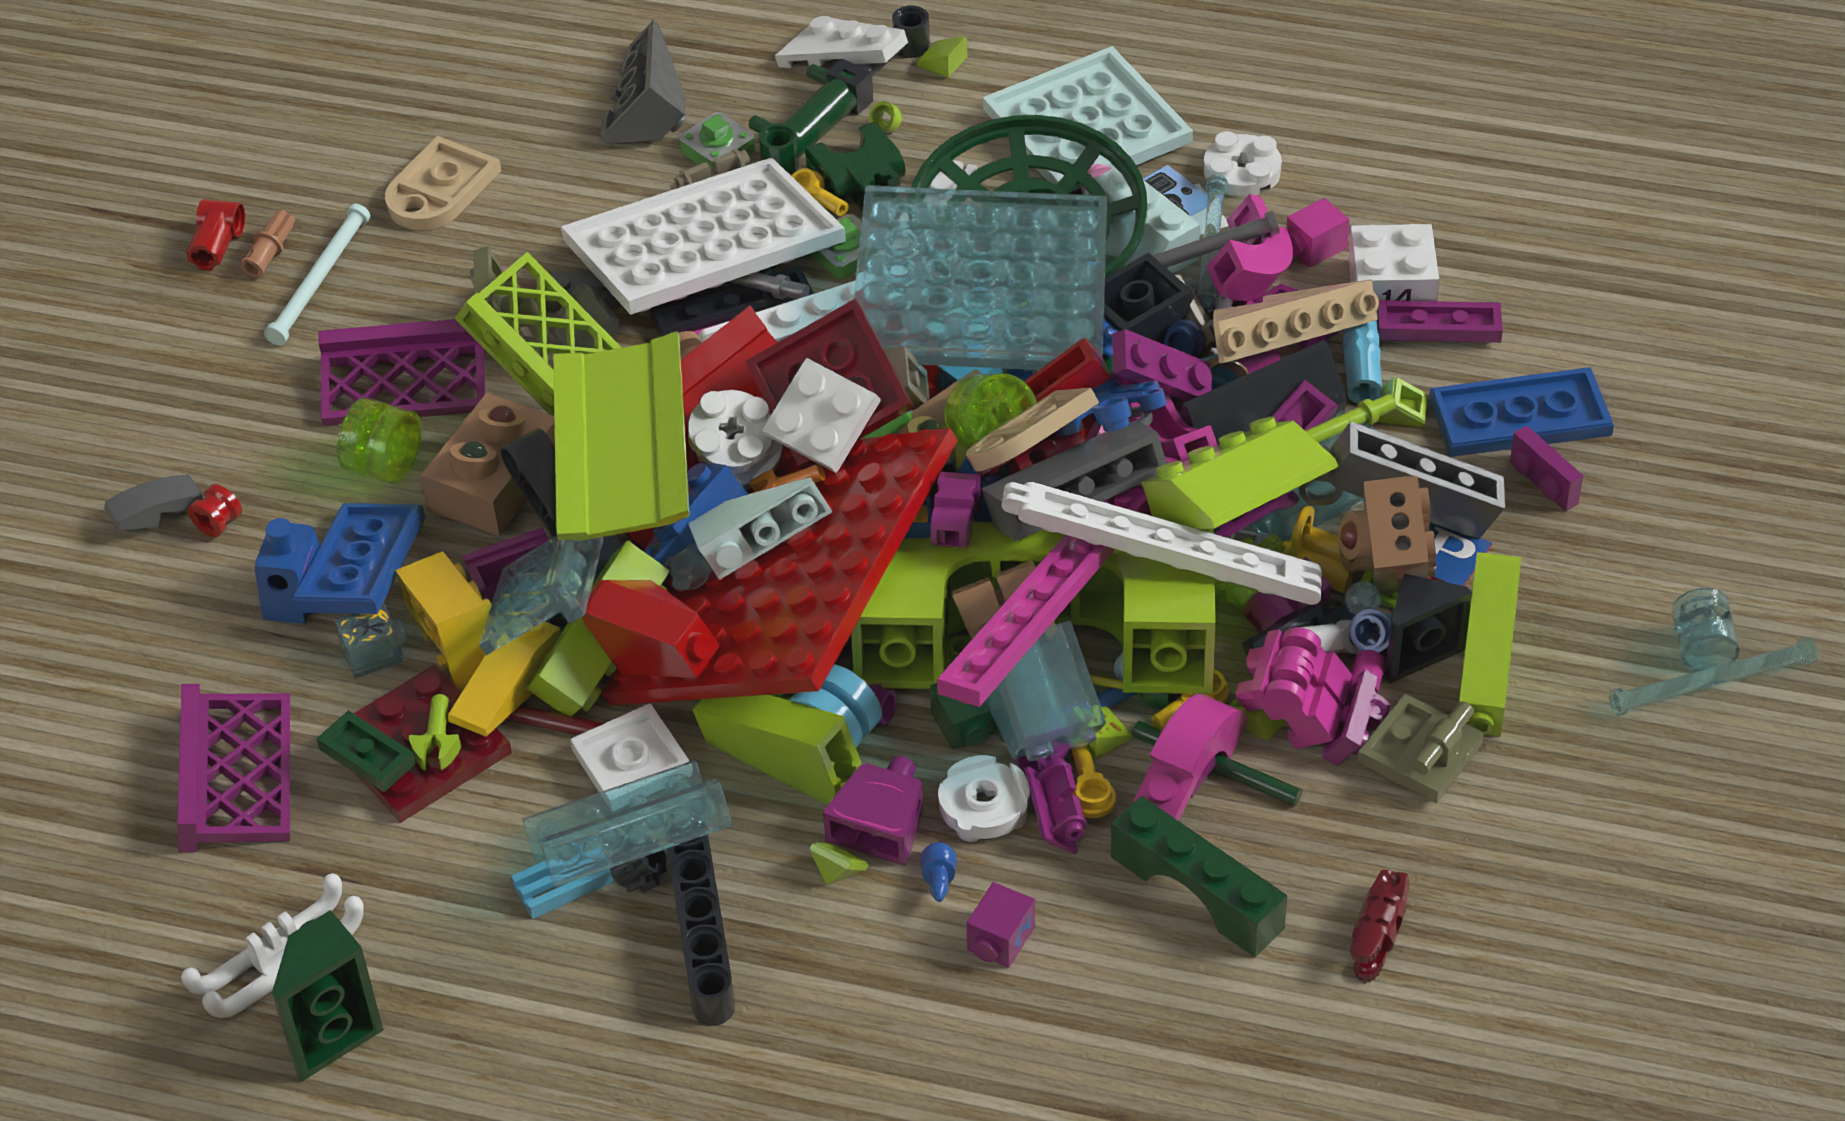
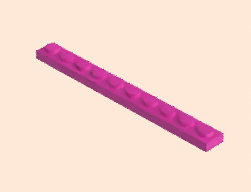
(1029, 611)

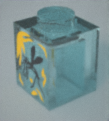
(371, 641)

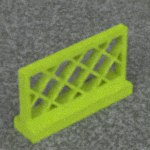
(509, 348)

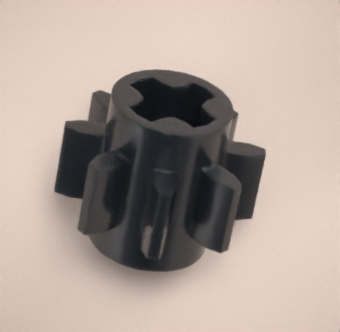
(640, 872)

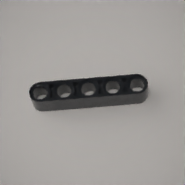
(532, 467)
(695, 898)

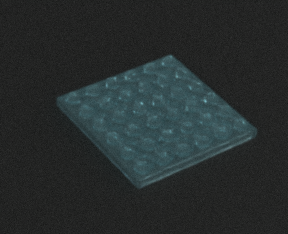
(982, 274)

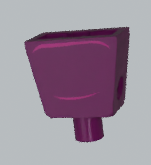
(877, 811)

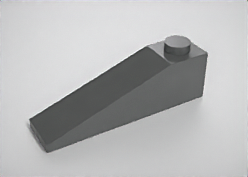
(648, 95)

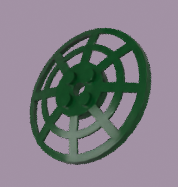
(1015, 128)

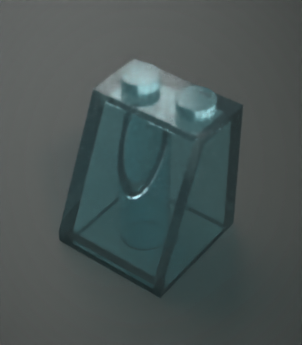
(1047, 698)

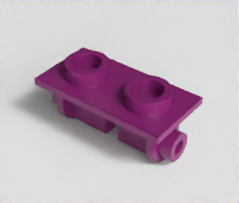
(1058, 818)

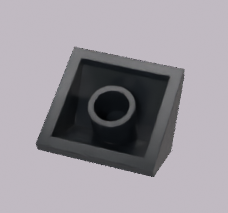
(1145, 298)
(1426, 625)

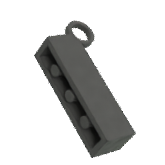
(1090, 469)
(1459, 493)

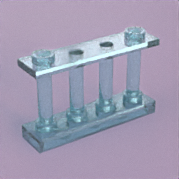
(626, 822)

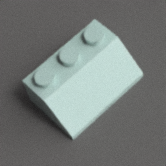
(1165, 225)

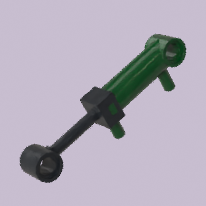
(843, 91)

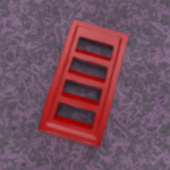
(1073, 369)

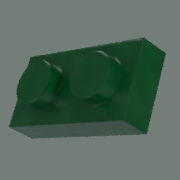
(366, 751)

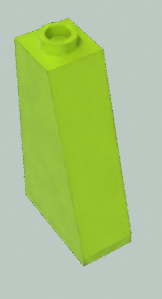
(1490, 640)
(783, 739)

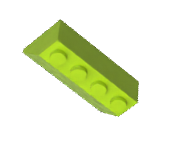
(1236, 474)

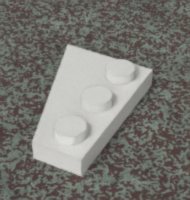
(842, 39)

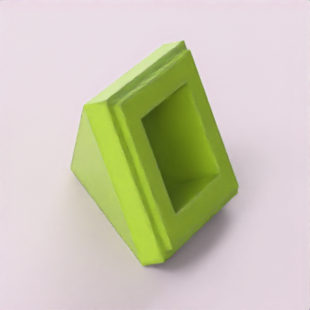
(836, 862)

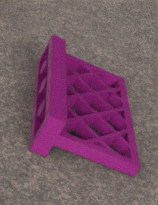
(402, 346)
(195, 773)

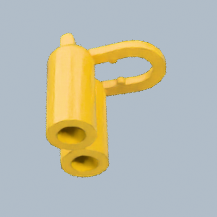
(1320, 548)

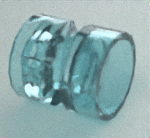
(1705, 629)

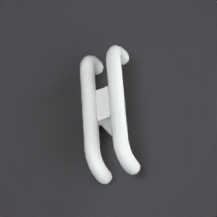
(266, 954)

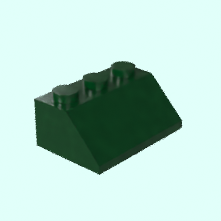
(324, 995)

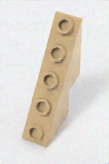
(1292, 318)

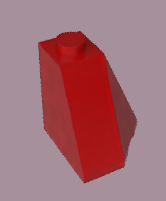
(648, 629)

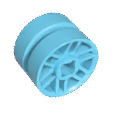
(847, 696)

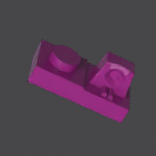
(1361, 709)

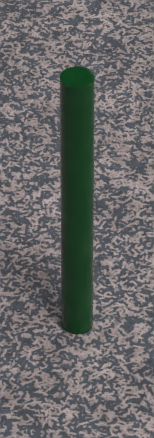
(1233, 769)

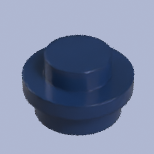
(1185, 337)

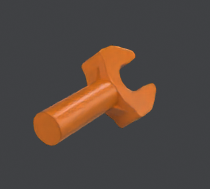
(770, 480)

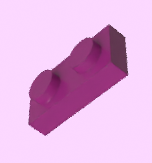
(1546, 468)

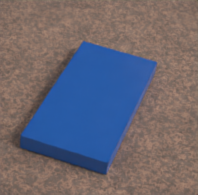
(1552, 404)
(358, 559)

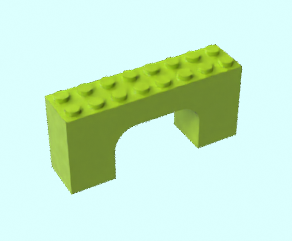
(1151, 608)

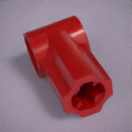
(216, 225)

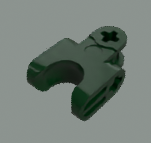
(847, 174)

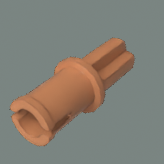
(267, 244)

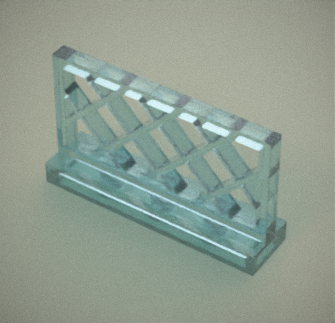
(539, 586)

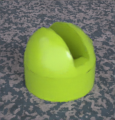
(877, 112)

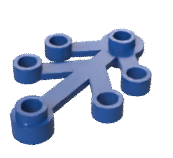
(1114, 404)

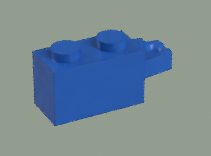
(707, 488)

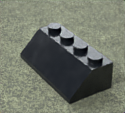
(1264, 391)

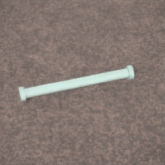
(277, 332)

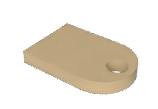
(440, 183)
(1030, 427)

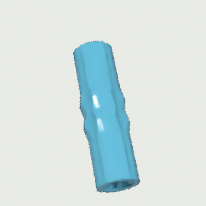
(1362, 362)

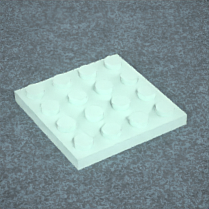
(1100, 94)

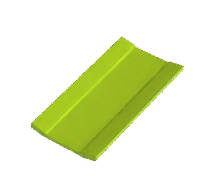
(619, 440)

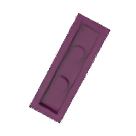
(1439, 321)
(1148, 360)

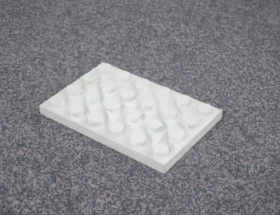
(702, 235)

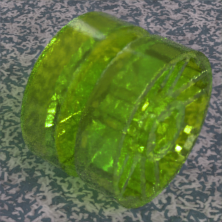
(984, 404)
(379, 440)

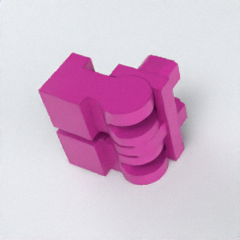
(1297, 684)

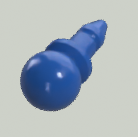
(938, 868)

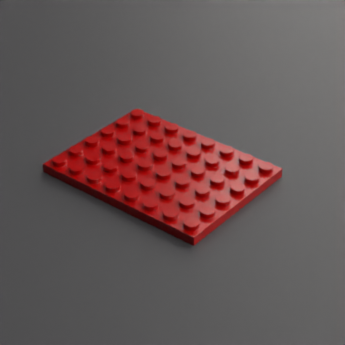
(799, 602)

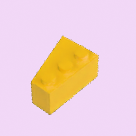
(447, 612)

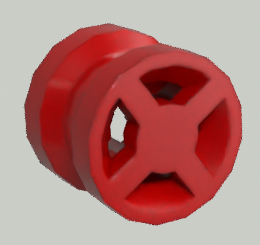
(214, 510)

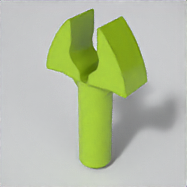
(435, 736)

